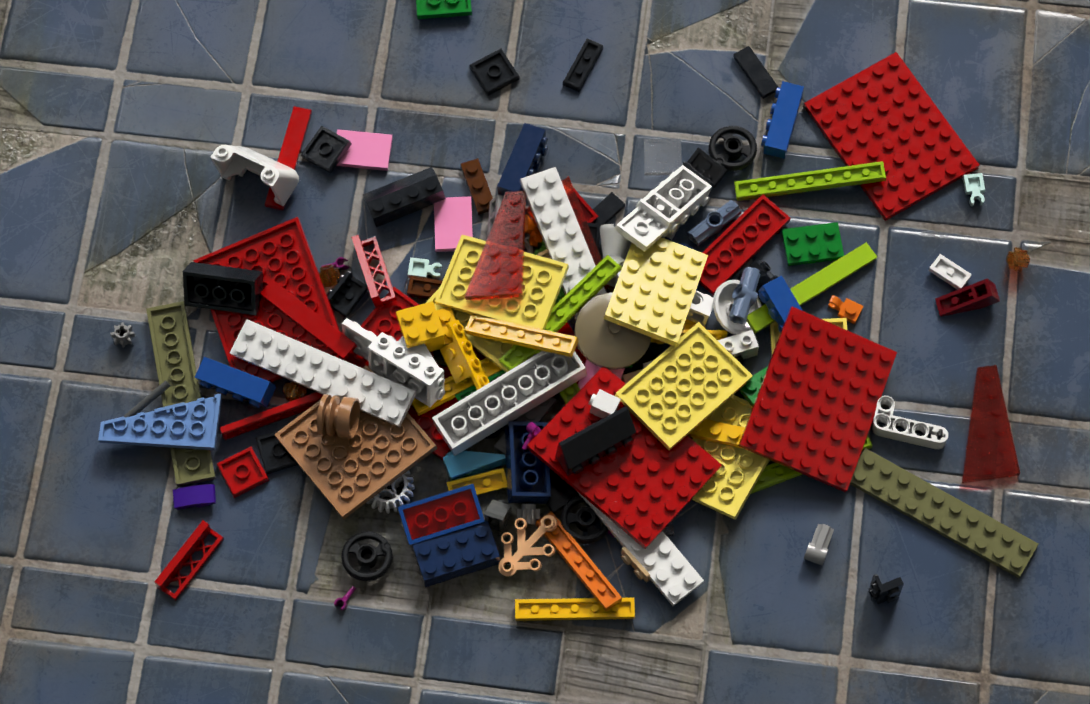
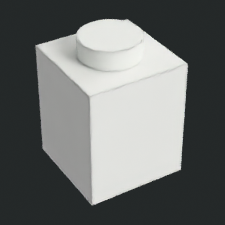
(603, 404)

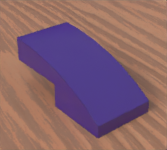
(194, 496)

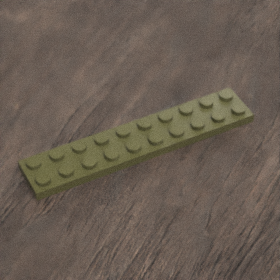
(177, 365)
(943, 513)

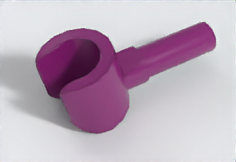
(339, 263)
(533, 431)
(345, 598)

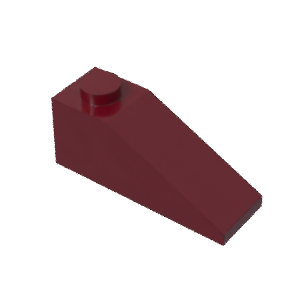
(968, 298)

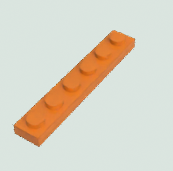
(581, 565)

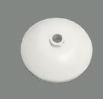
(723, 304)

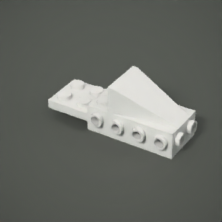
(665, 208)
(406, 366)

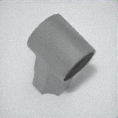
(818, 547)

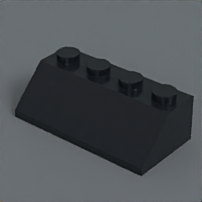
(404, 196)
(222, 288)
(596, 441)

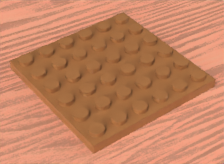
(356, 468)

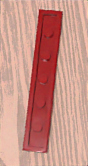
(291, 146)
(308, 319)
(270, 416)

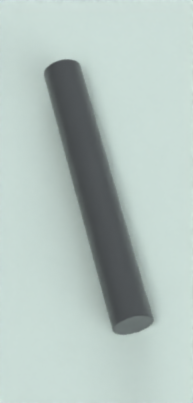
(148, 399)

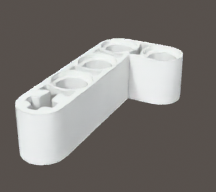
(909, 425)

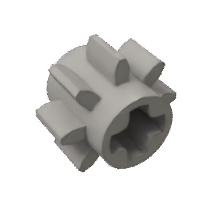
(121, 338)
(529, 513)

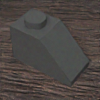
(498, 515)

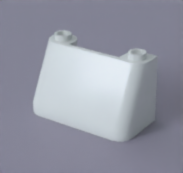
(236, 160)

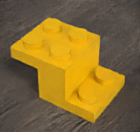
(425, 326)

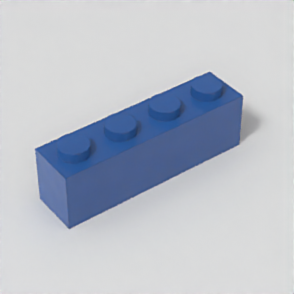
(783, 119)
(778, 300)
(235, 382)

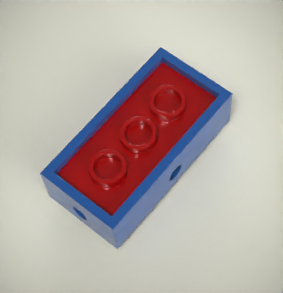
(441, 514)

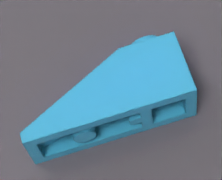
(471, 463)

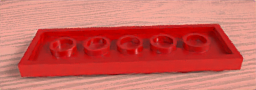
(741, 242)

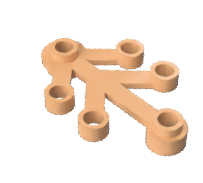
(525, 548)

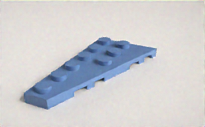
(174, 426)

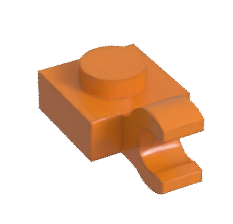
(535, 235)
(847, 309)

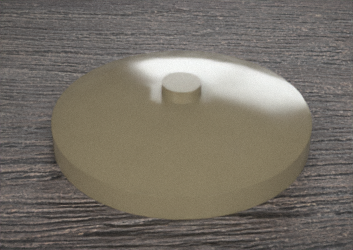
(606, 342)

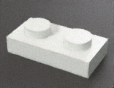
(950, 272)

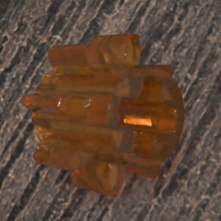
(1018, 259)
(329, 275)
(294, 391)

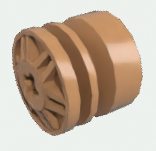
(338, 416)

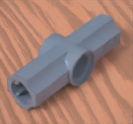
(706, 229)
(744, 295)

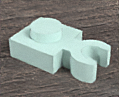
(974, 186)
(421, 268)

